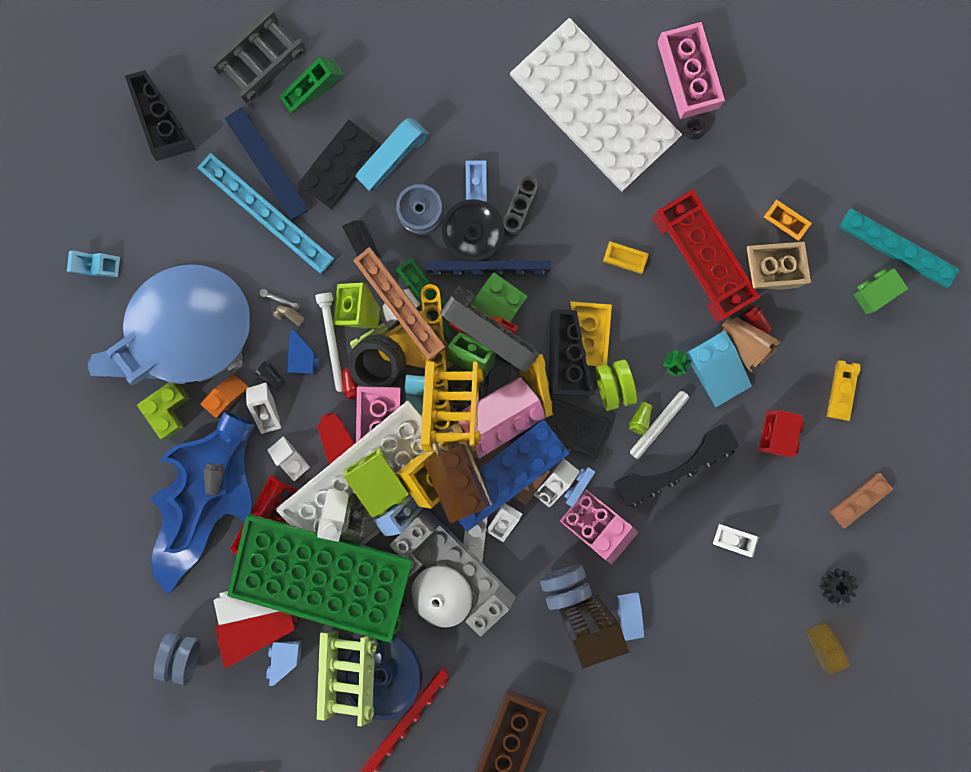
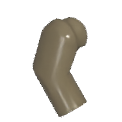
(290, 313)

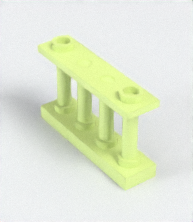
(328, 681)

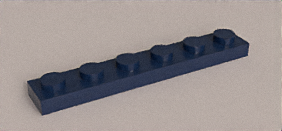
(478, 268)

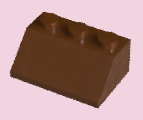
(457, 483)

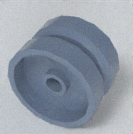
(419, 197)
(565, 587)
(176, 659)

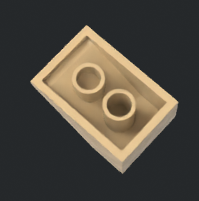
(778, 266)

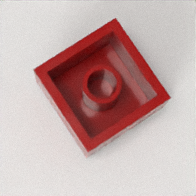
(781, 433)

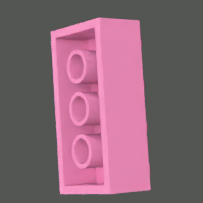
(690, 70)

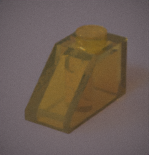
(828, 649)

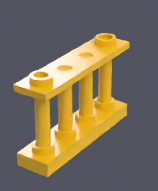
(432, 416)

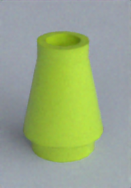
(641, 419)

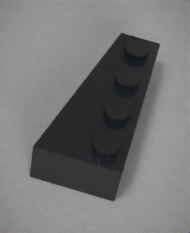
(160, 125)
(567, 357)

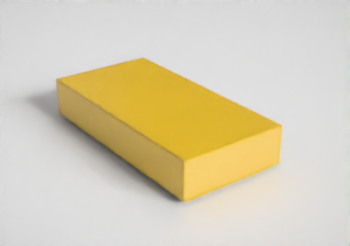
(625, 257)

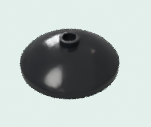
(468, 217)

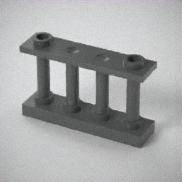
(252, 35)

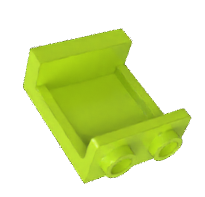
(375, 483)

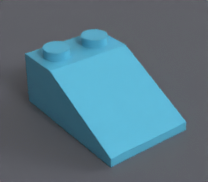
(719, 368)

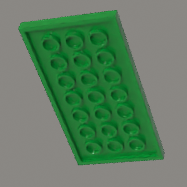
(319, 578)

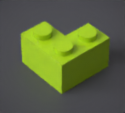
(160, 409)

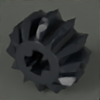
(842, 593)

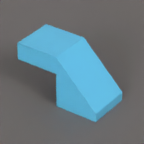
(93, 264)

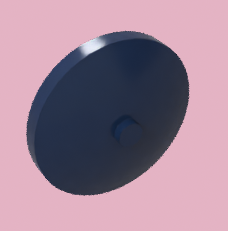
(396, 678)

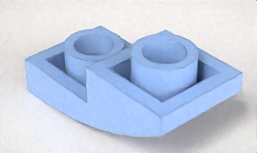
(631, 616)

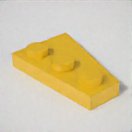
(595, 330)
(539, 383)

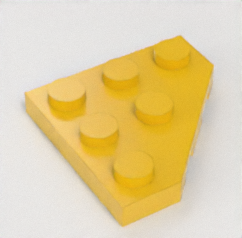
(413, 354)

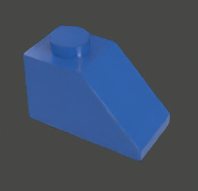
(301, 356)

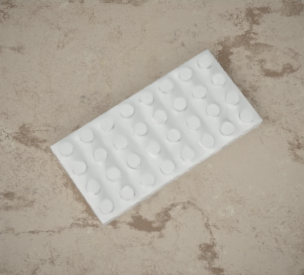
(595, 104)
(397, 437)

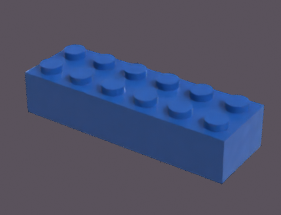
(517, 468)

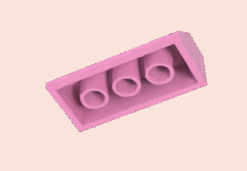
(504, 415)

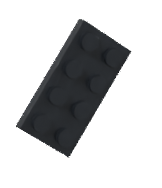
(339, 164)

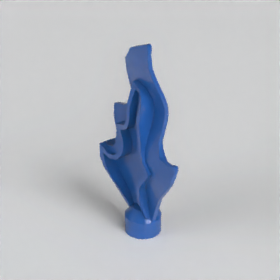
(185, 507)

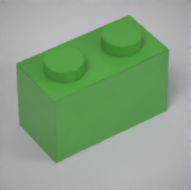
(879, 291)
(466, 350)

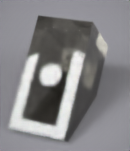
(354, 520)

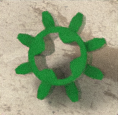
(677, 363)

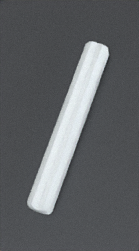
(659, 424)

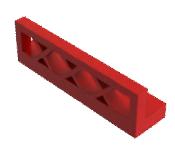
(266, 503)

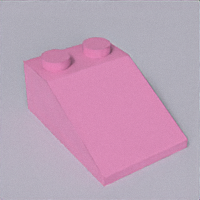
(374, 406)

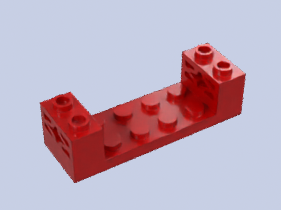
(706, 255)

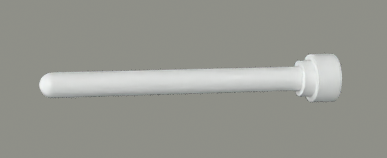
(325, 301)

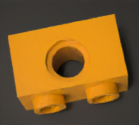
(787, 220)

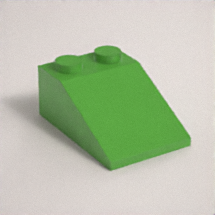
(499, 298)

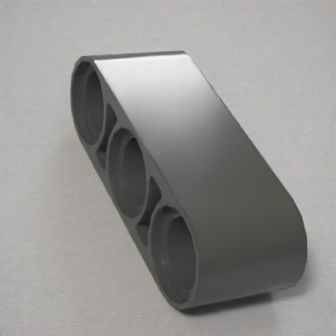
(520, 196)

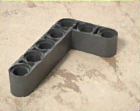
(488, 331)

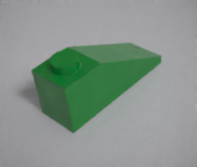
(311, 84)

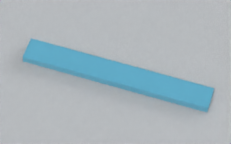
(266, 213)

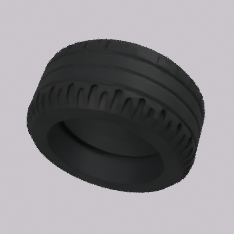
(389, 348)

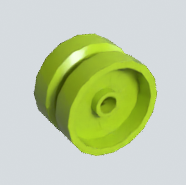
(616, 385)

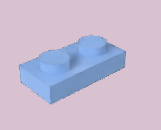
(476, 180)
(573, 493)

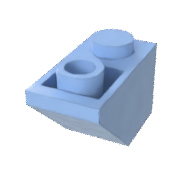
(285, 657)

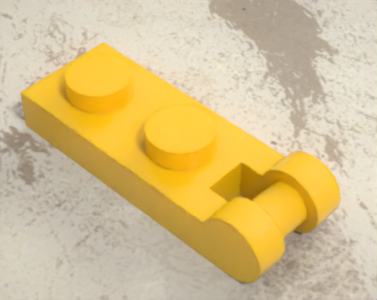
(843, 391)

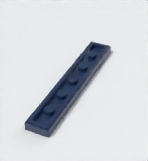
(266, 164)

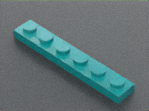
(898, 248)

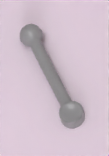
(264, 293)

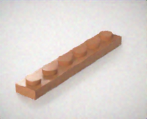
(399, 304)

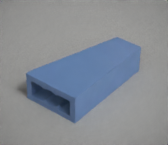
(103, 366)

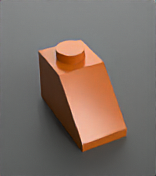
(224, 396)

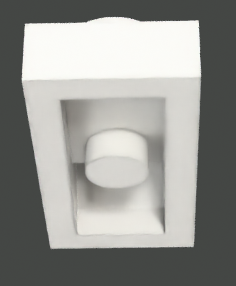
(288, 458)
(504, 522)
(736, 540)

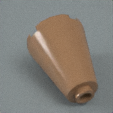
(750, 342)

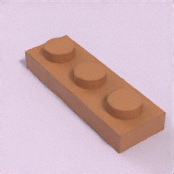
(861, 500)

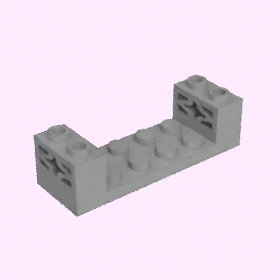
(436, 546)

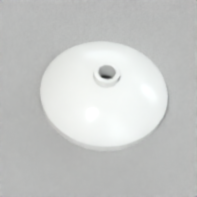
(449, 589)

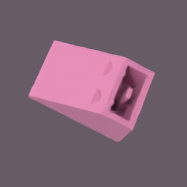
(599, 526)

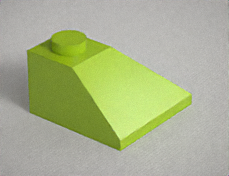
(355, 306)

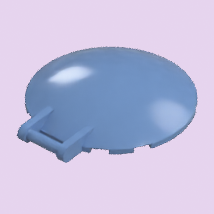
(183, 326)

